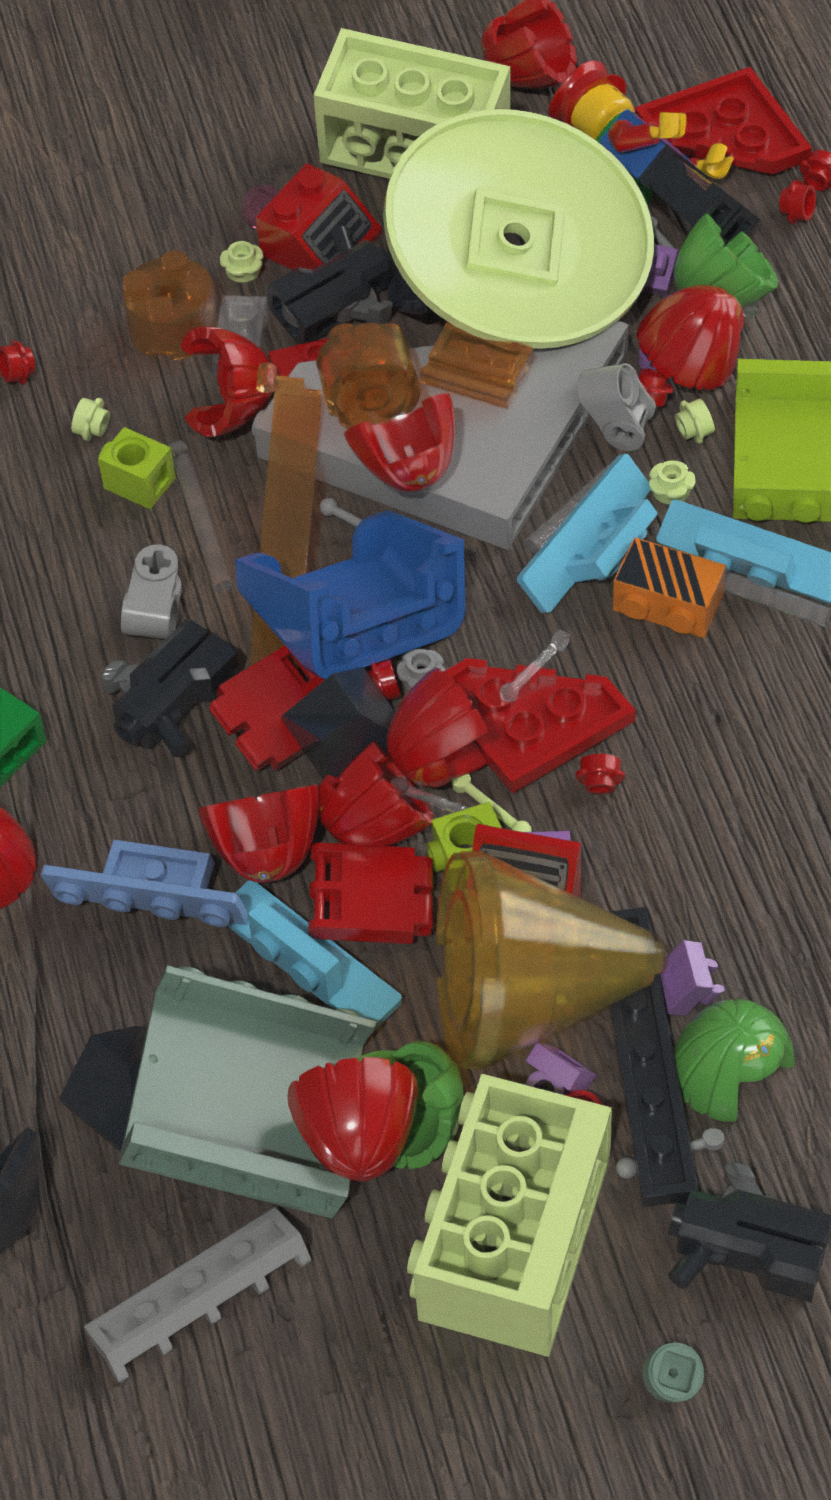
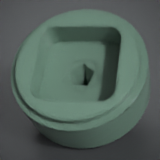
(673, 1372)

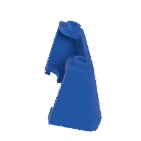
(382, 602)

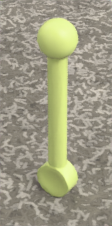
(463, 784)

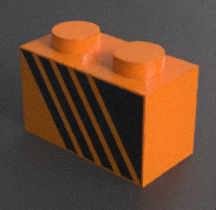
(669, 587)

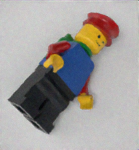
(598, 107)

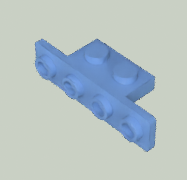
(150, 879)

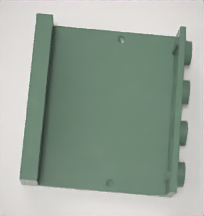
(218, 1084)

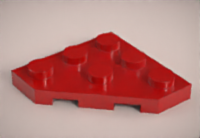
(734, 113)
(545, 724)

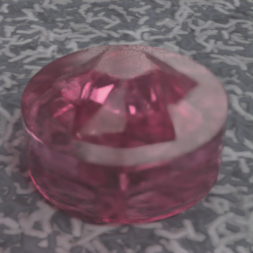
(255, 201)

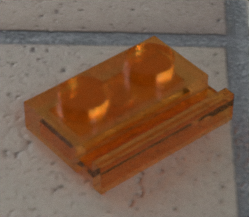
(476, 366)

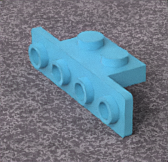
(591, 536)
(748, 550)
(312, 963)

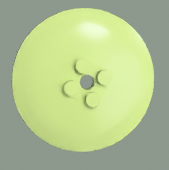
(527, 177)

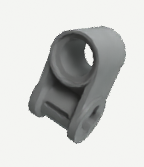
(617, 404)
(153, 594)

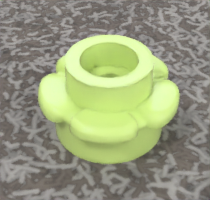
(242, 261)
(90, 419)
(694, 420)
(671, 481)

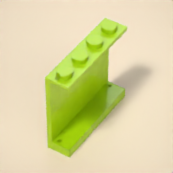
(782, 440)

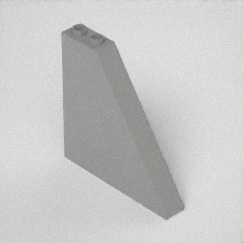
(499, 453)

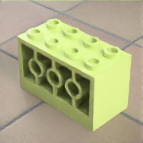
(389, 92)
(511, 1214)

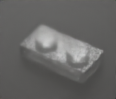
(245, 317)

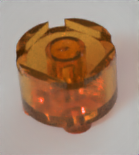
(166, 302)
(367, 373)

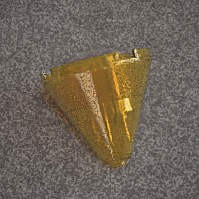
(526, 959)

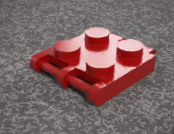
(256, 703)
(372, 893)

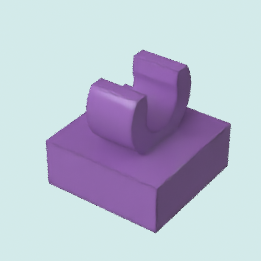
(661, 271)
(687, 978)
(559, 1069)

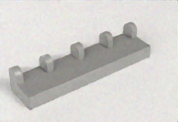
(196, 1290)

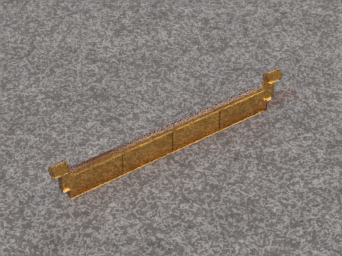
(288, 486)

